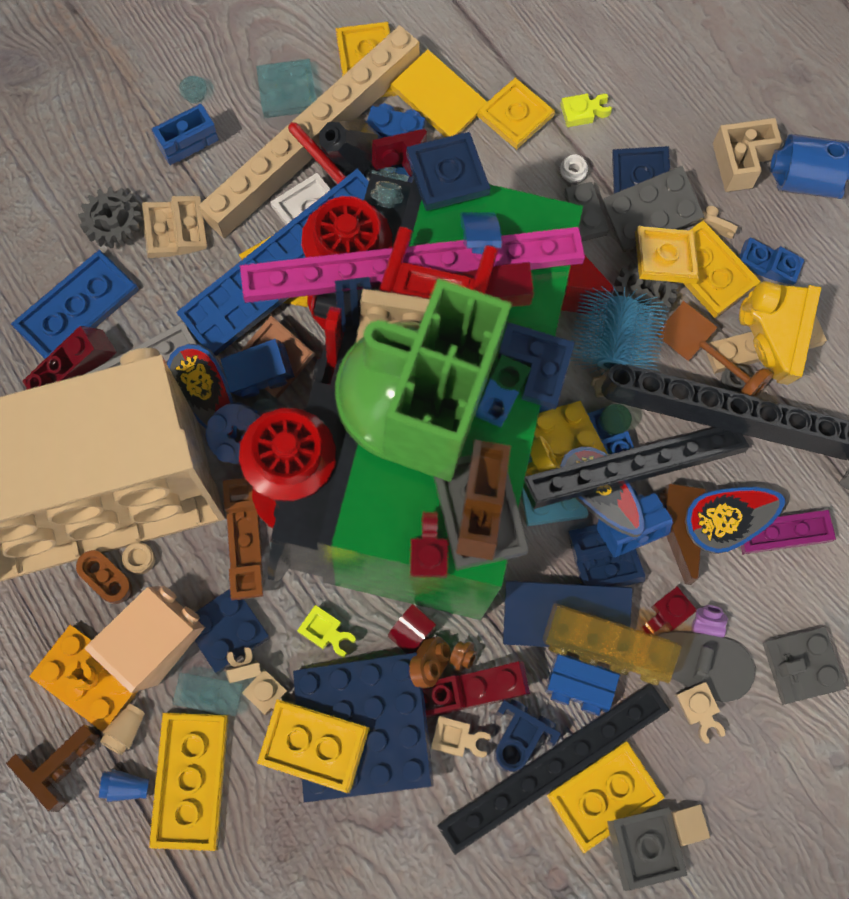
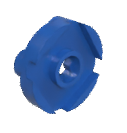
(220, 426)

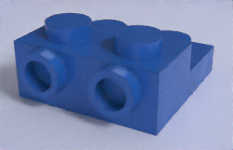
(391, 122)

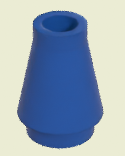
(122, 786)

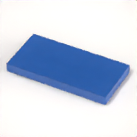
(78, 300)

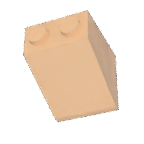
(146, 639)

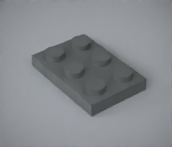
(657, 202)
(511, 537)

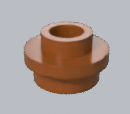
(463, 656)

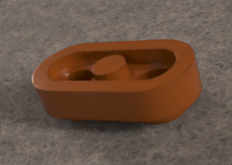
(104, 578)
(429, 662)

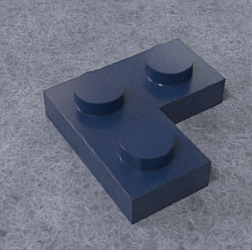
(547, 358)

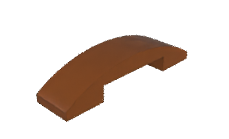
(244, 540)

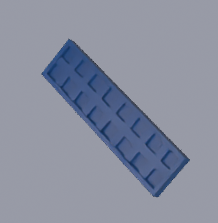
(220, 313)

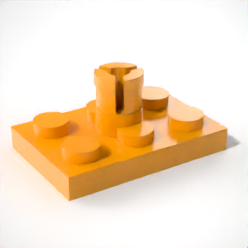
(81, 680)

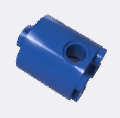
(812, 166)

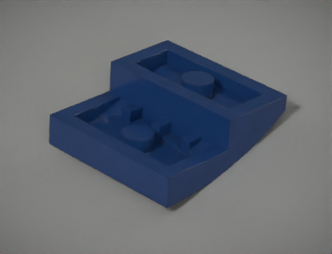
(597, 564)

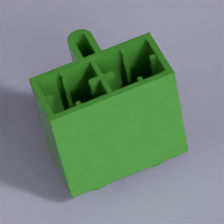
(417, 385)

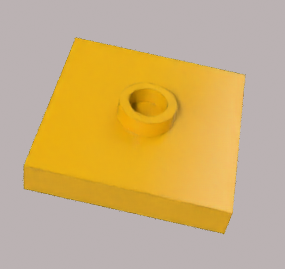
(515, 113)
(666, 255)

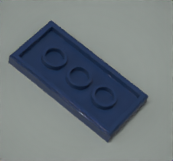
(530, 605)

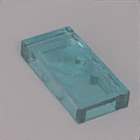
(208, 694)

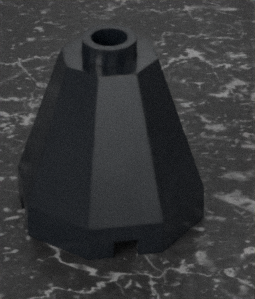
(349, 144)

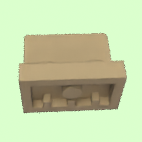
(389, 308)

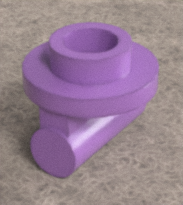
(710, 621)

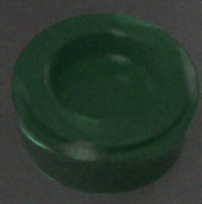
(615, 419)

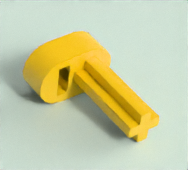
(542, 457)

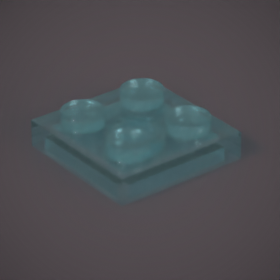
(285, 87)

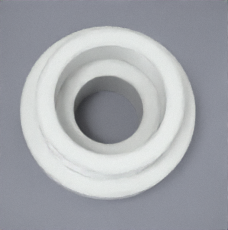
(576, 162)

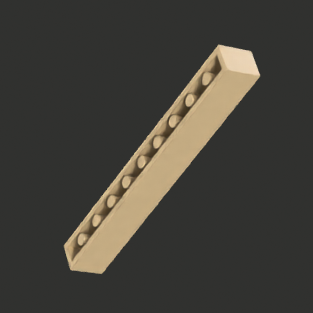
(285, 155)

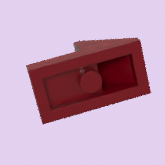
(392, 149)

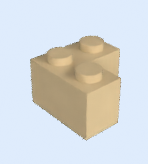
(741, 148)

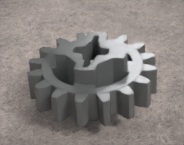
(110, 217)
(643, 286)

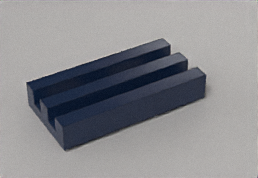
(354, 319)

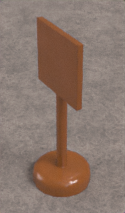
(688, 332)

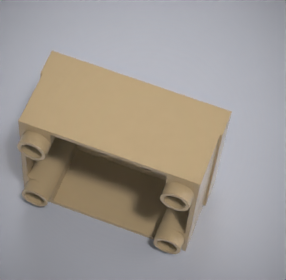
(100, 465)

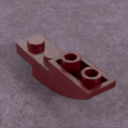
(476, 689)

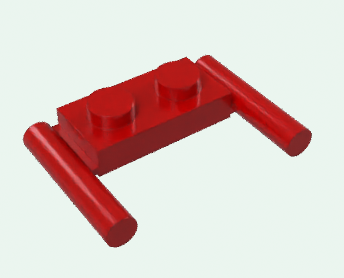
(420, 281)

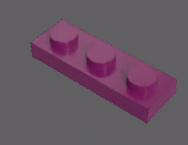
(793, 532)

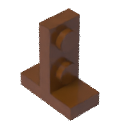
(54, 768)

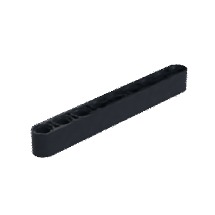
(727, 410)

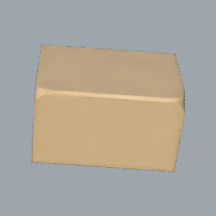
(690, 825)

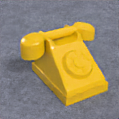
(781, 326)

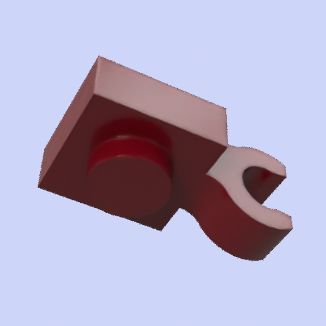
(429, 554)
(670, 611)

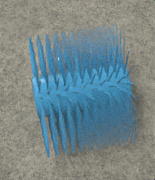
(618, 332)

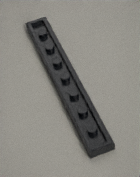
(632, 466)
(552, 768)

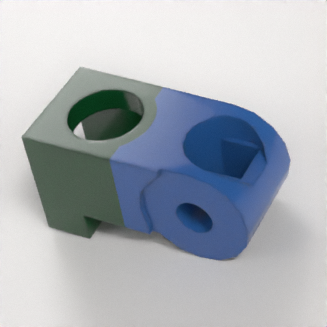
(502, 390)

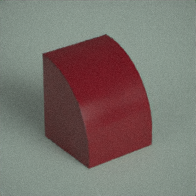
(411, 630)

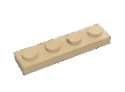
(741, 349)

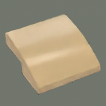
(173, 227)

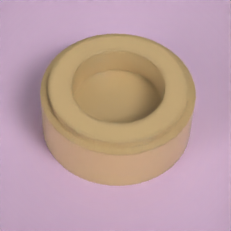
(138, 558)

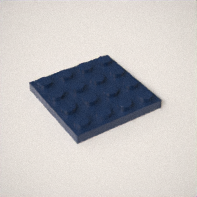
(385, 700)

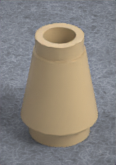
(122, 730)

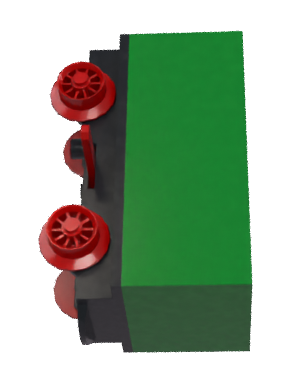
(328, 497)

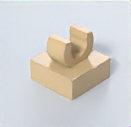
(243, 669)

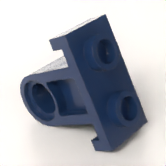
(522, 734)

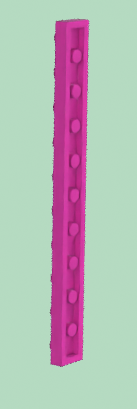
(319, 273)

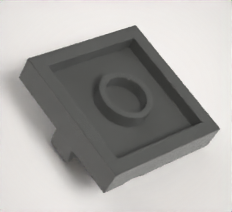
(804, 666)
(646, 849)

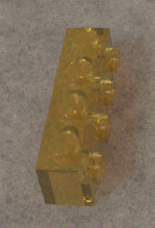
(611, 643)

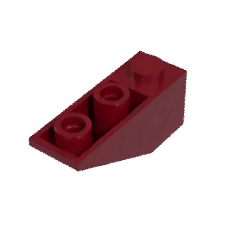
(74, 357)

